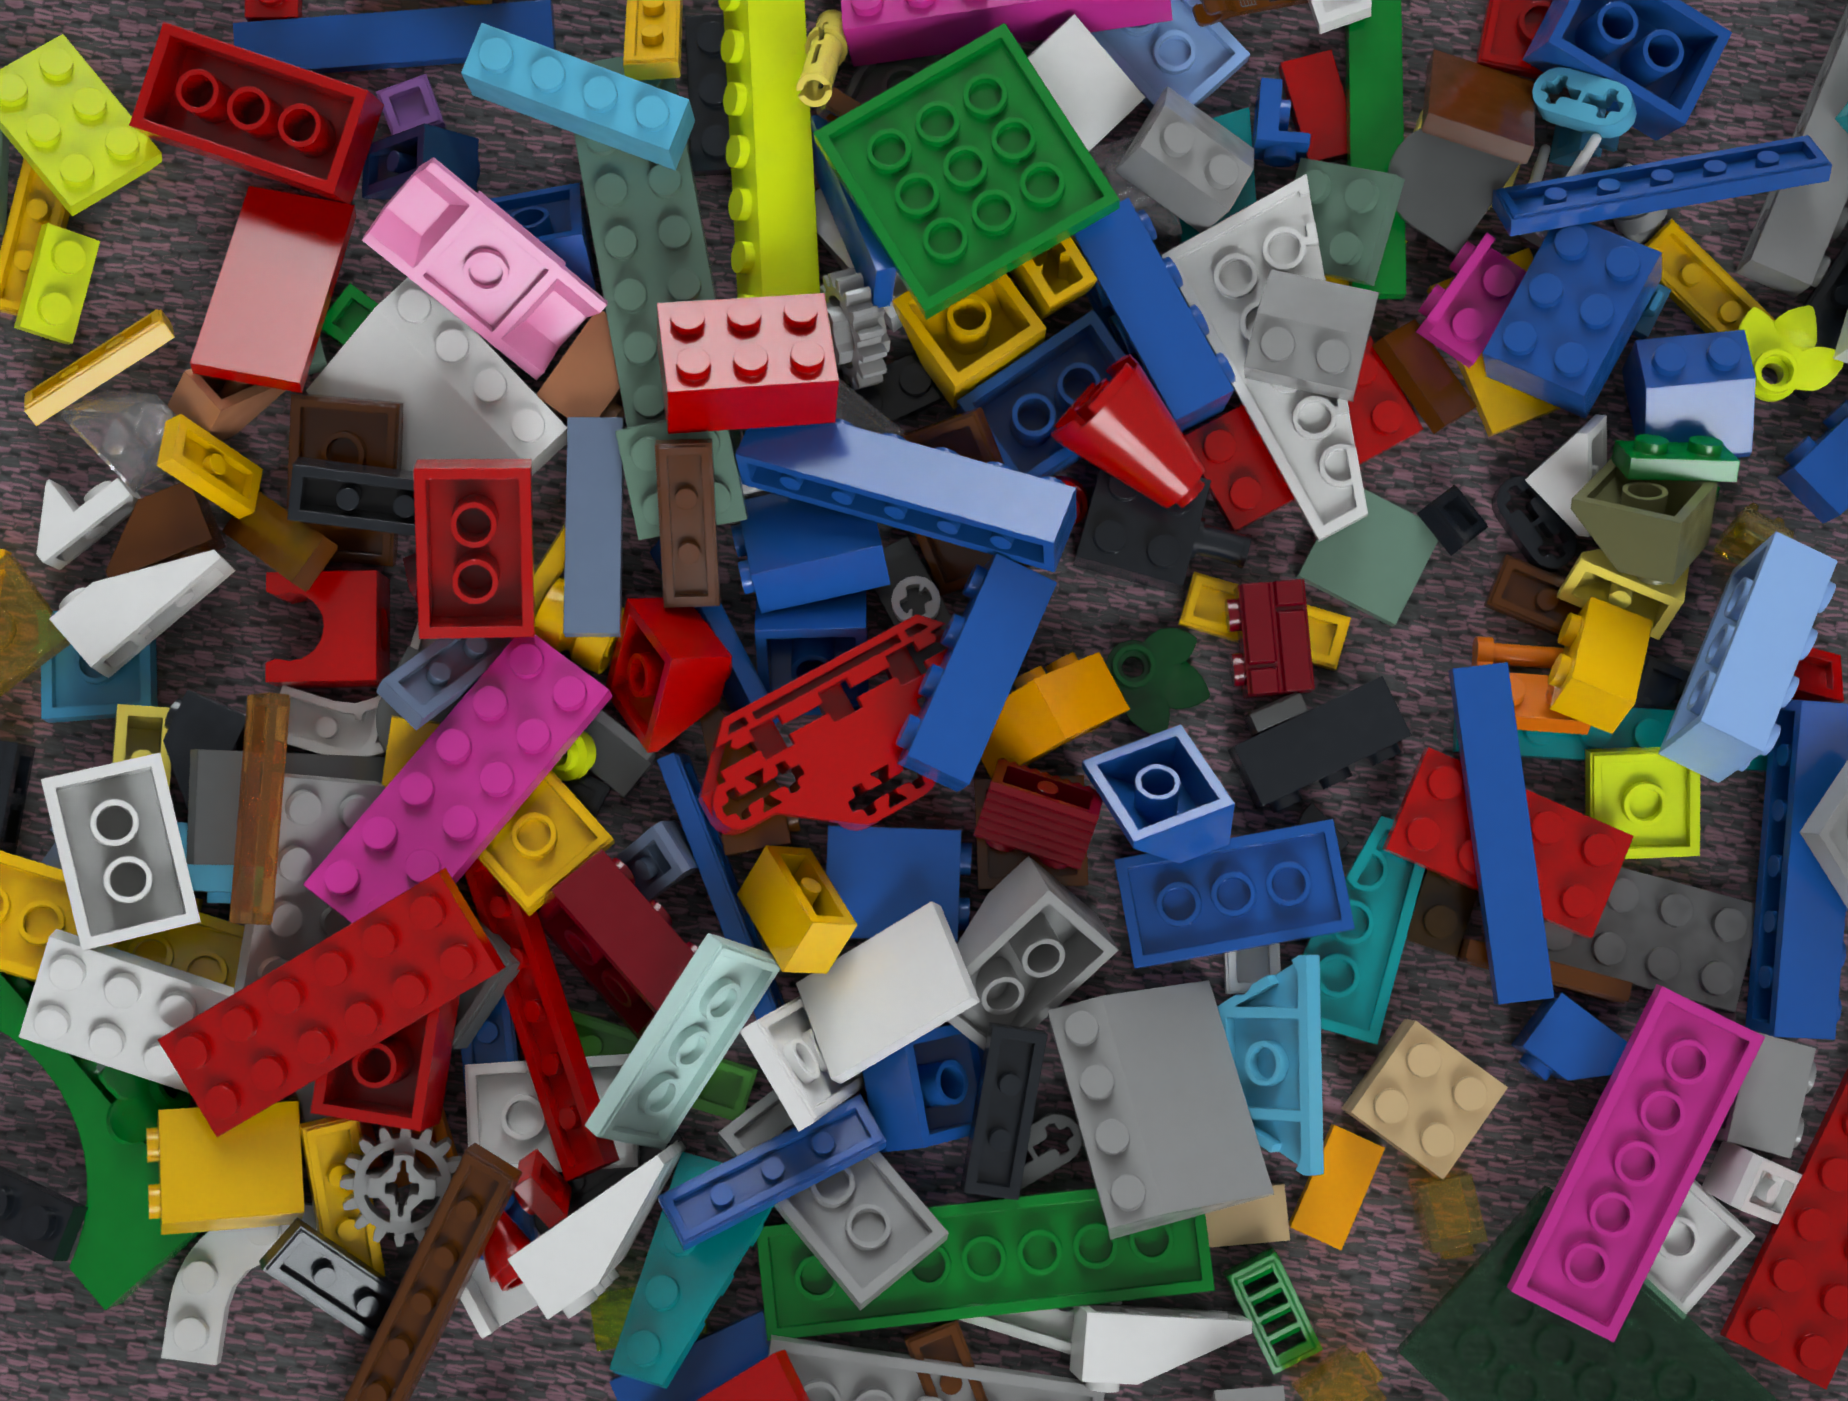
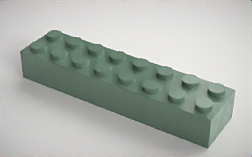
(646, 254)

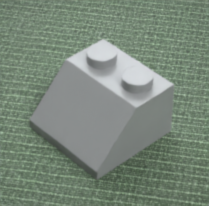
(1187, 161)
(1310, 335)

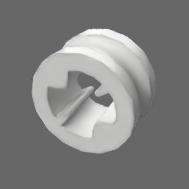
(900, 596)

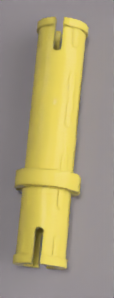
(825, 52)

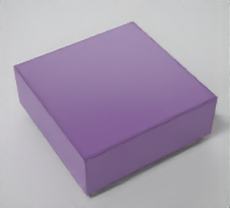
(410, 105)

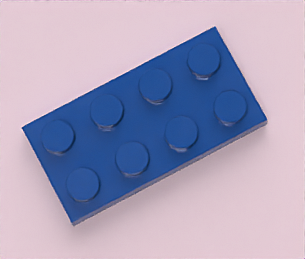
(1237, 897)

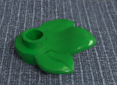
(137, 1104)

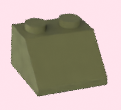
(1646, 524)

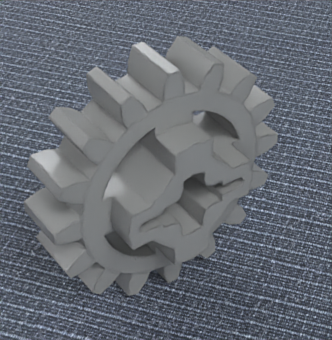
(856, 329)
(379, 1182)

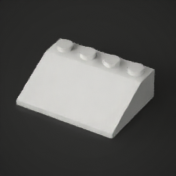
(451, 384)
(579, 1254)

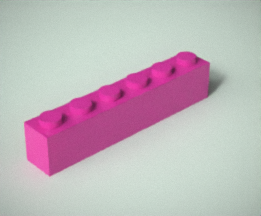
(920, 28)

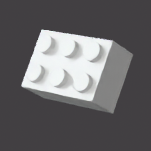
(120, 851)

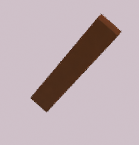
(436, 1277)

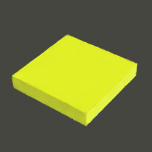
(1646, 799)

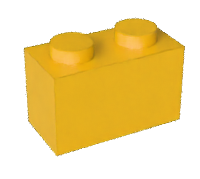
(1600, 664)
(796, 909)

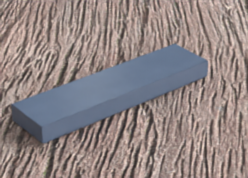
(593, 528)

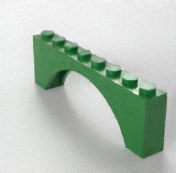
(118, 1240)

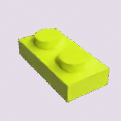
(57, 284)

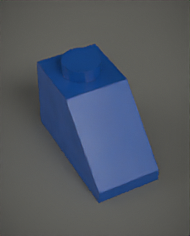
(1567, 1042)

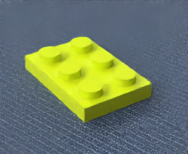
(71, 126)

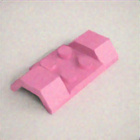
(482, 266)

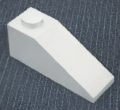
(128, 611)
(1141, 1342)

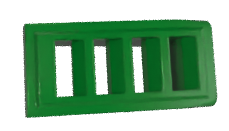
(1253, 1269)

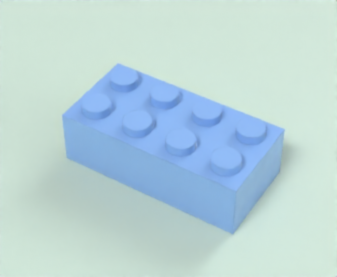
(1750, 658)

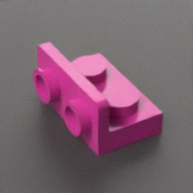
(1473, 303)

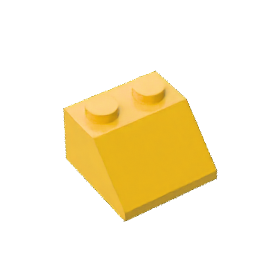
(972, 336)

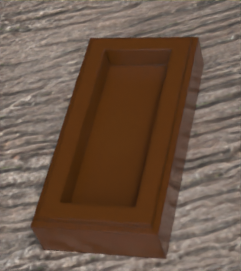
(1424, 376)

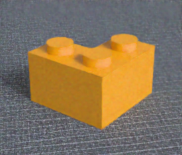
(1053, 709)

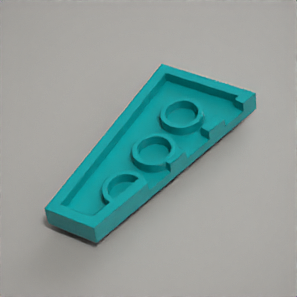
(1363, 963)

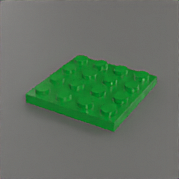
(966, 170)

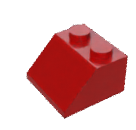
(665, 670)

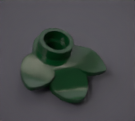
(1164, 681)

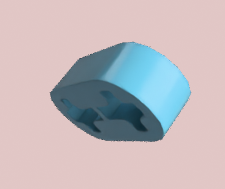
(1586, 93)

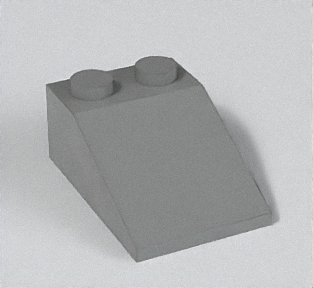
(1028, 951)

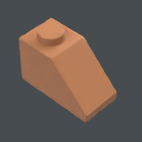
(586, 376)
(220, 404)

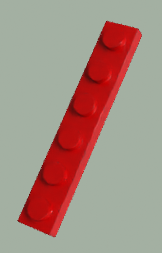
(545, 1030)

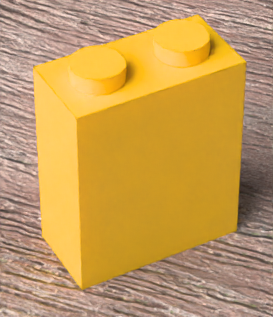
(228, 1180)

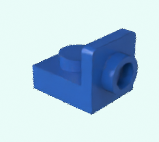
(1271, 121)

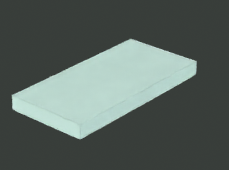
(684, 1043)

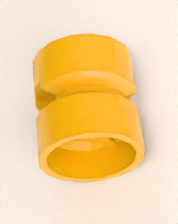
(588, 652)

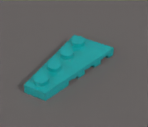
(678, 1290)

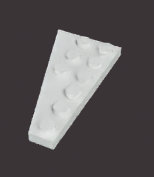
(1302, 430)

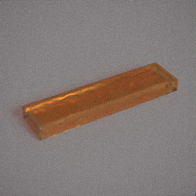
(260, 809)

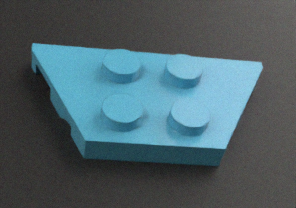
(1279, 1060)

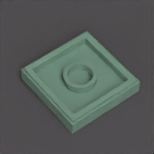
(1372, 560)

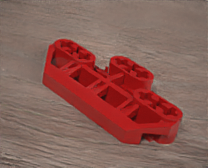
(835, 752)

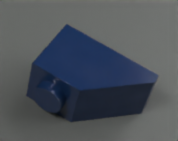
(399, 156)

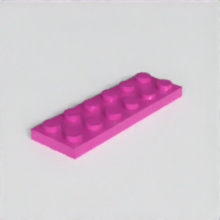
(463, 779)
(1635, 1162)

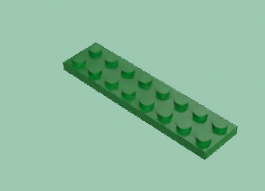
(996, 1262)

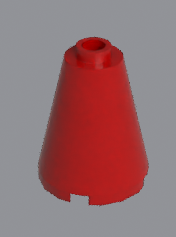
(1132, 436)

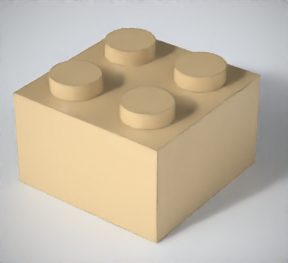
(1424, 1098)

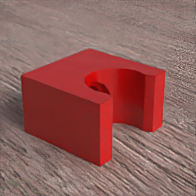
(354, 633)

